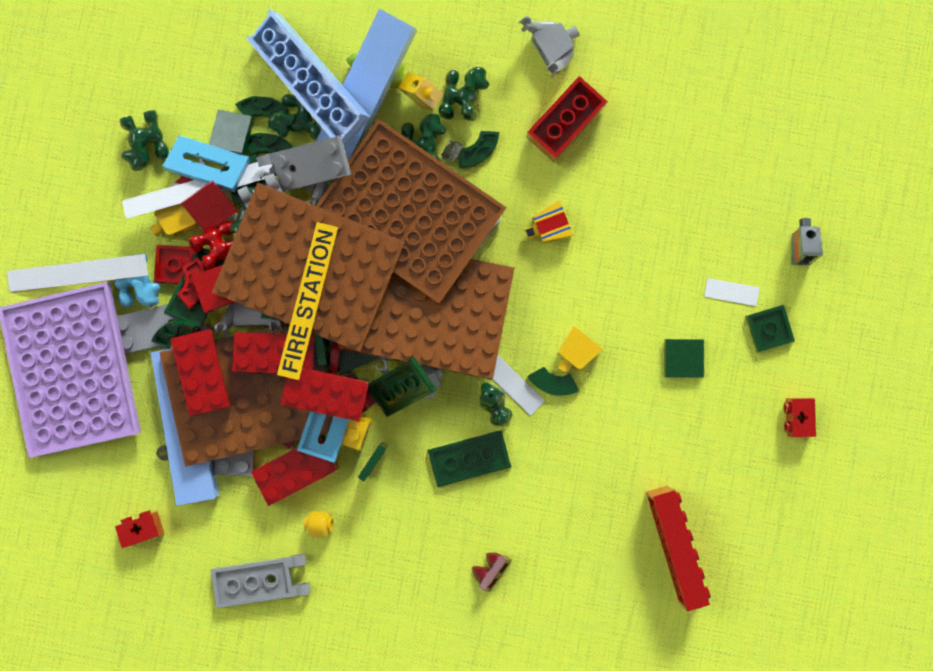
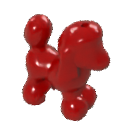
(218, 248)

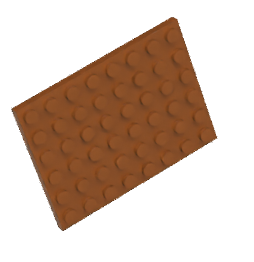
(418, 201)
(271, 256)
(449, 336)
(252, 420)

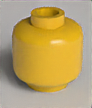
(319, 524)

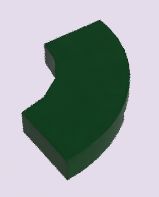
(260, 106)
(266, 143)
(479, 150)
(171, 330)
(553, 384)

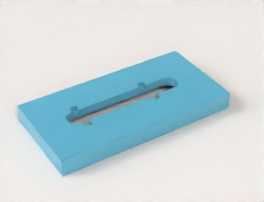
(226, 180)
(309, 440)

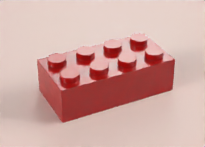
(566, 119)
(263, 352)
(200, 372)
(326, 394)
(291, 473)

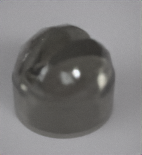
(162, 449)

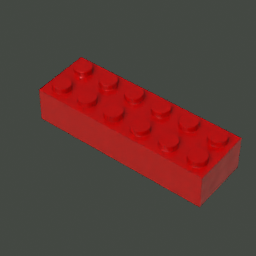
(678, 548)

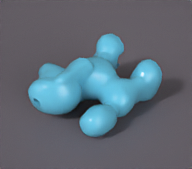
(145, 290)

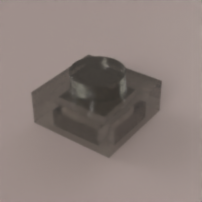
(452, 151)

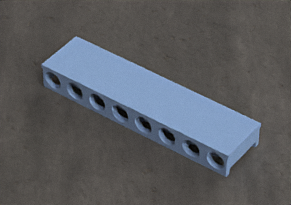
(376, 68)
(308, 78)
(191, 482)

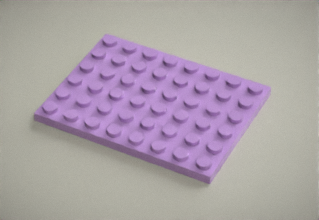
(69, 370)

